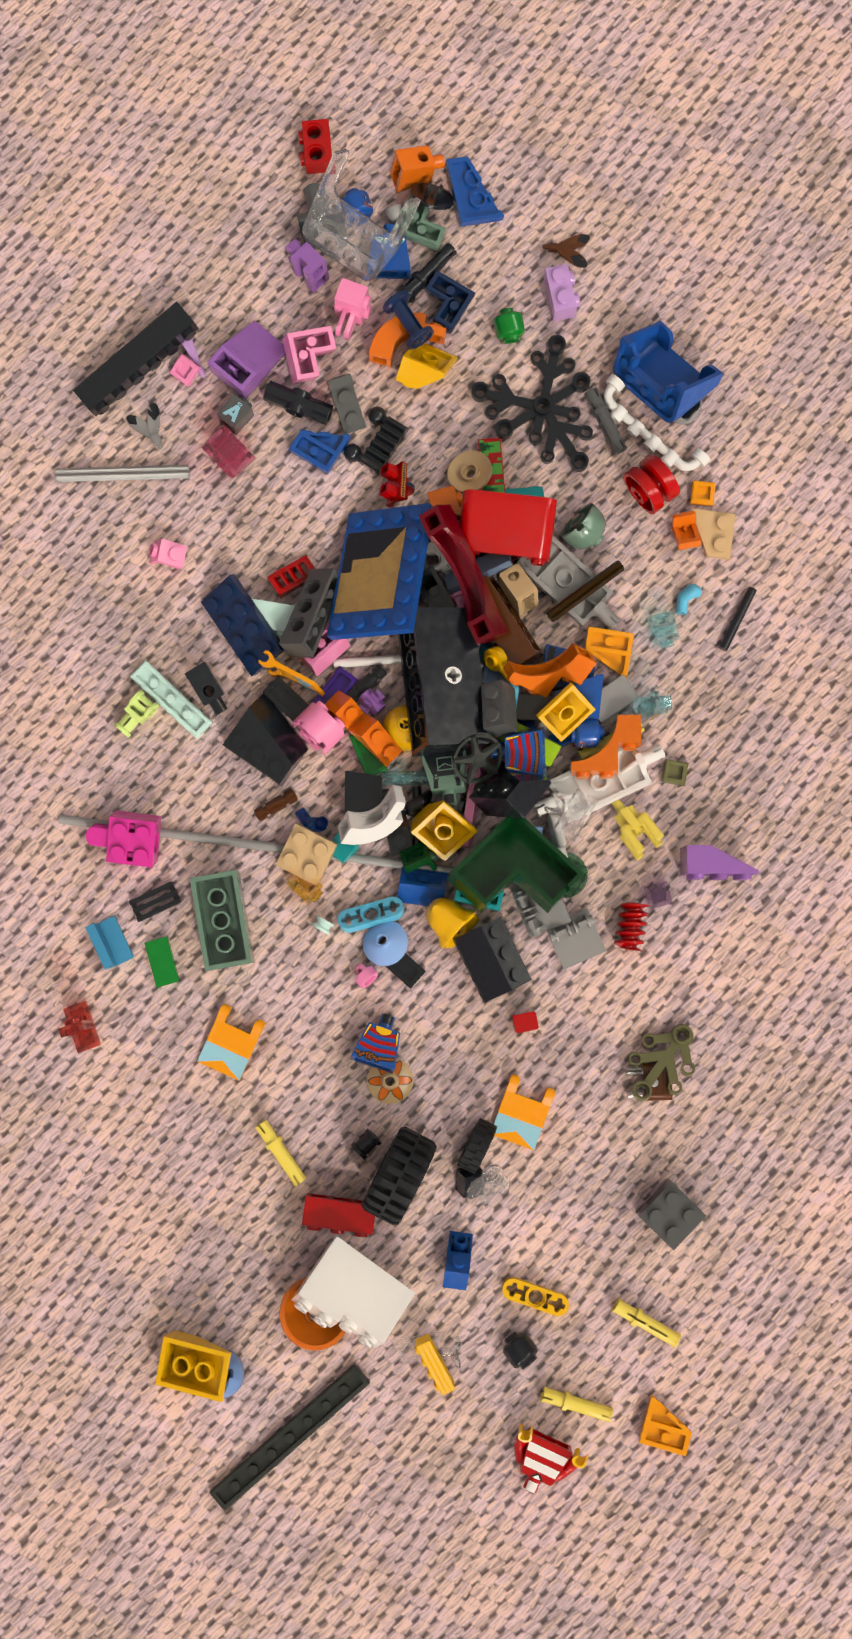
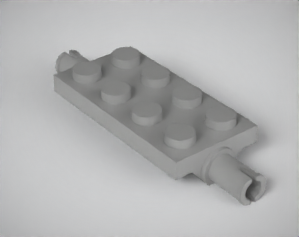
(563, 577)

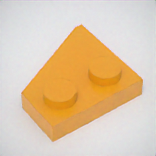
(610, 648)
(664, 1429)

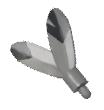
(148, 429)

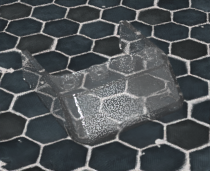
(349, 234)

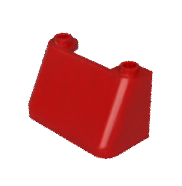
(509, 524)

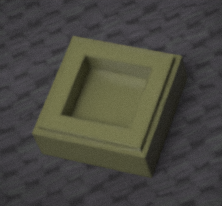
(674, 772)

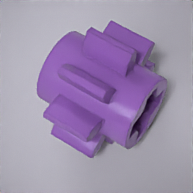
(372, 702)

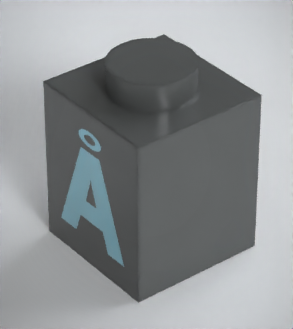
(236, 413)

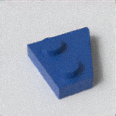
(319, 448)

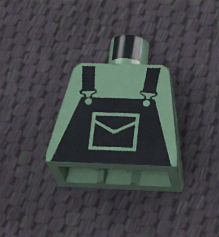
(443, 777)

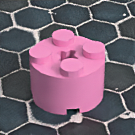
(319, 727)

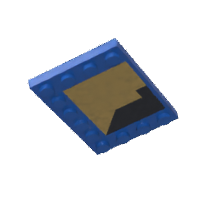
(379, 573)

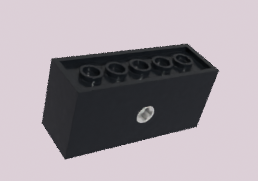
(442, 681)

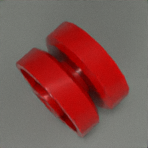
(651, 484)

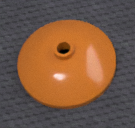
(302, 1329)

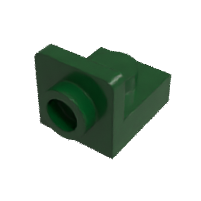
(418, 856)

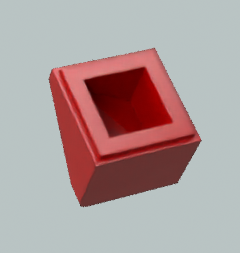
(525, 1022)

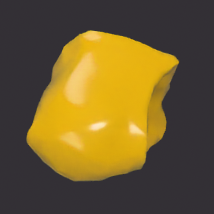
(447, 918)

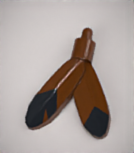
(567, 249)

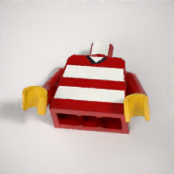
(544, 1458)

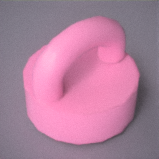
(365, 975)

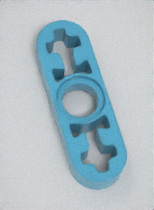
(362, 909)

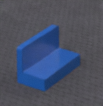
(421, 886)

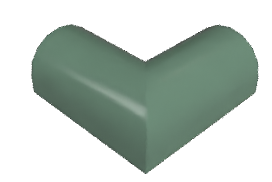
(423, 231)

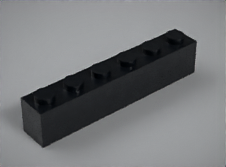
(136, 359)

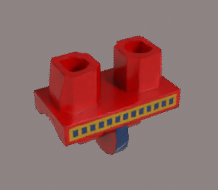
(398, 485)

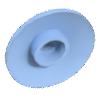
(391, 950)

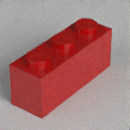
(337, 1215)

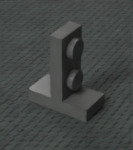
(346, 403)

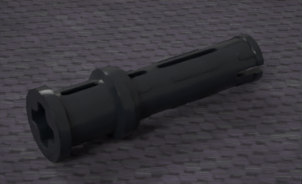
(421, 278)

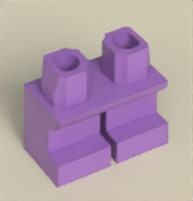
(308, 263)

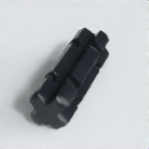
(367, 682)

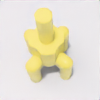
(633, 825)

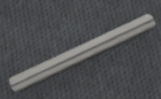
(122, 473)

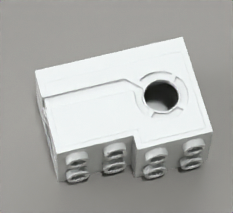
(354, 1293)

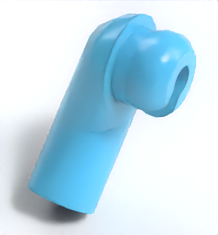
(689, 592)

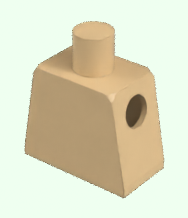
(518, 589)

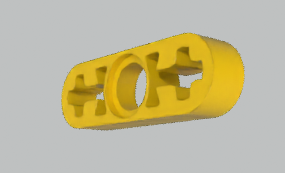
(516, 1297)

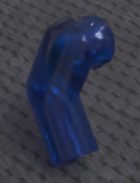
(315, 824)

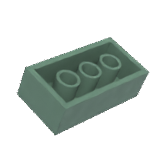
(222, 920)

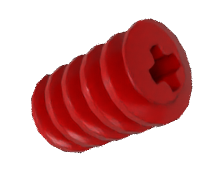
(631, 926)

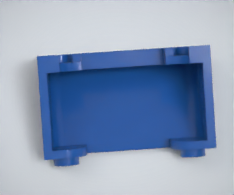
(661, 375)

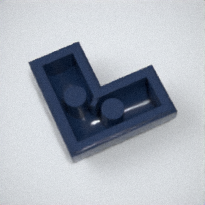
(454, 298)

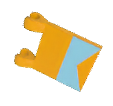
(283, 671)
(228, 1046)
(521, 1117)

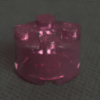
(228, 452)

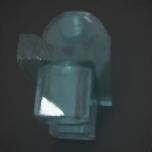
(652, 705)

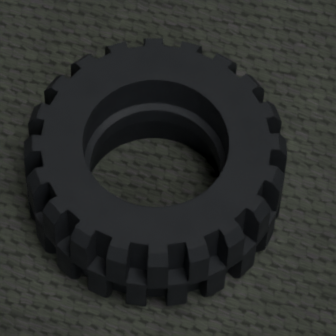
(399, 1176)

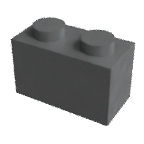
(499, 708)

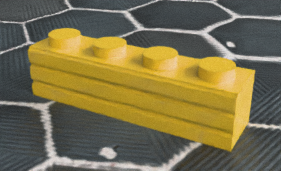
(436, 1367)

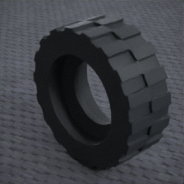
(477, 1145)

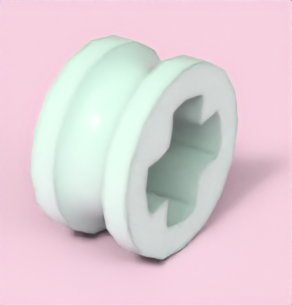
(322, 924)

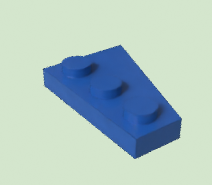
(470, 197)

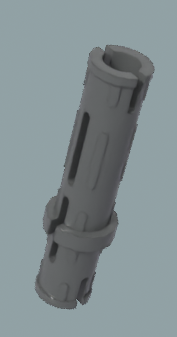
(602, 414)

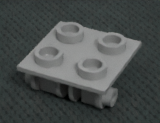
(537, 919)
(576, 939)

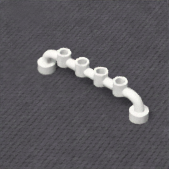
(652, 441)

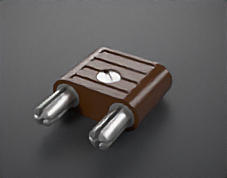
(659, 1088)

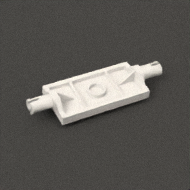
(630, 778)

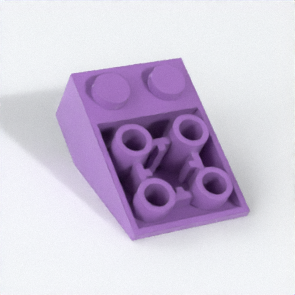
(246, 359)
(707, 860)

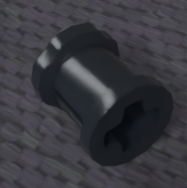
(366, 1143)

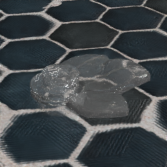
(488, 1184)

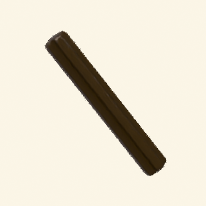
(585, 591)

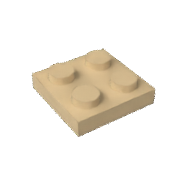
(306, 854)

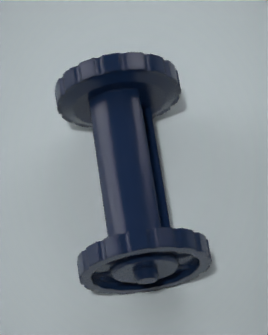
(398, 305)

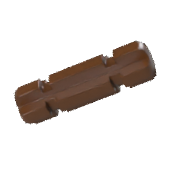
(275, 805)

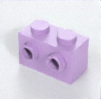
(560, 292)

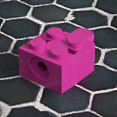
(128, 838)

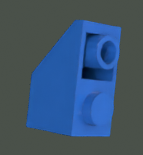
(458, 1260)

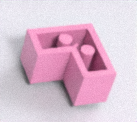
(303, 348)

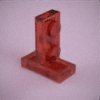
(80, 1027)

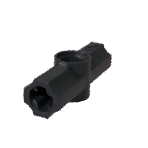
(298, 402)

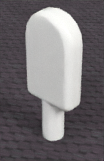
(557, 838)

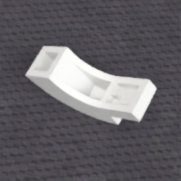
(375, 823)

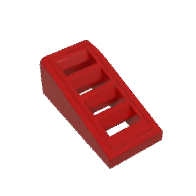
(273, 578)

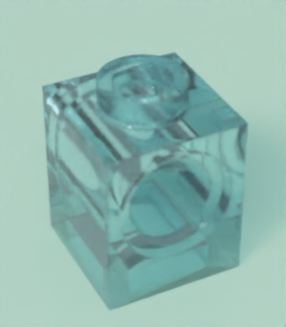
(663, 629)

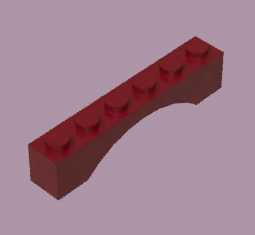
(481, 610)

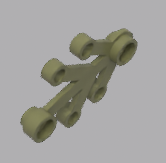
(664, 1059)

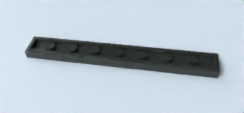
(289, 1437)

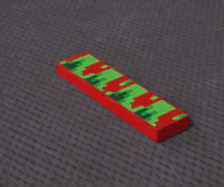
(492, 449)

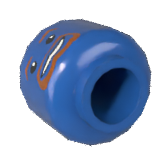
(359, 200)
(587, 734)

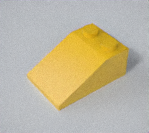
(193, 1366)

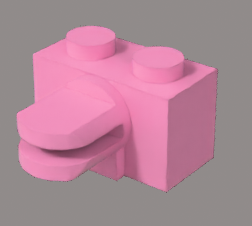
(351, 305)
(326, 653)

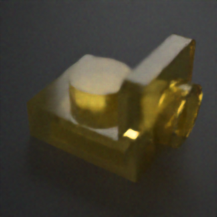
(301, 888)

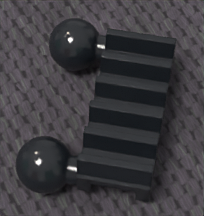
(382, 445)

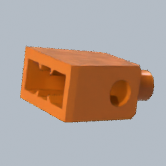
(414, 166)

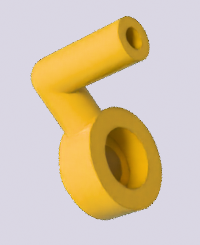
(496, 659)

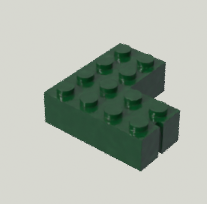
(516, 854)

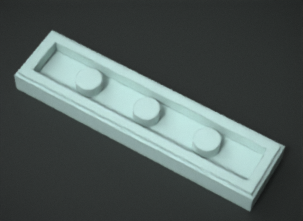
(171, 699)

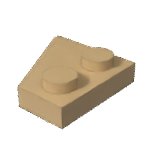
(715, 532)

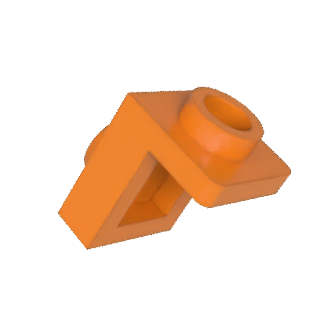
(685, 530)

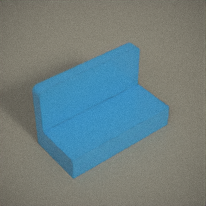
(109, 942)

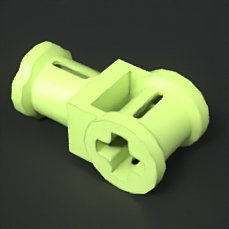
(136, 713)

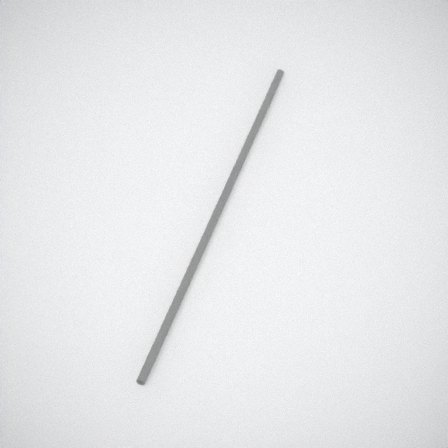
(250, 844)

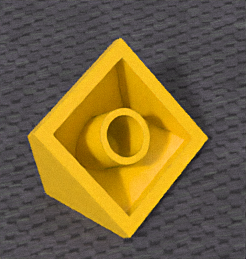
(565, 712)

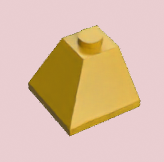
(424, 366)
(442, 828)

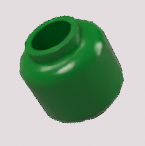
(509, 326)

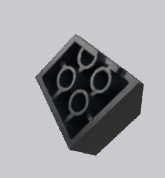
(266, 741)
(509, 793)

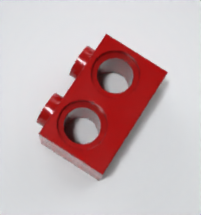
(315, 146)

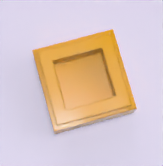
(702, 493)

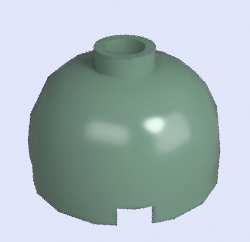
(585, 529)

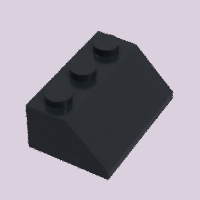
(492, 959)

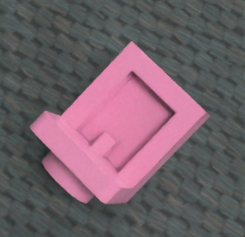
(167, 553)

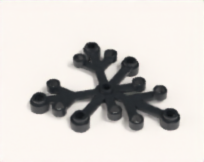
(557, 429)

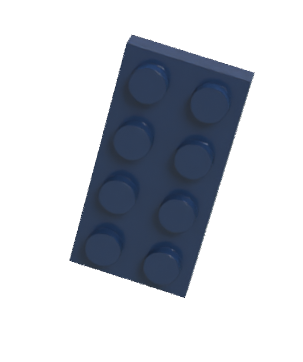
(242, 624)

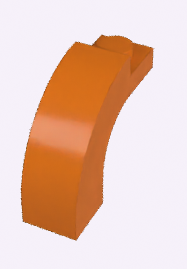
(393, 334)

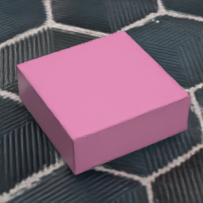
(185, 369)

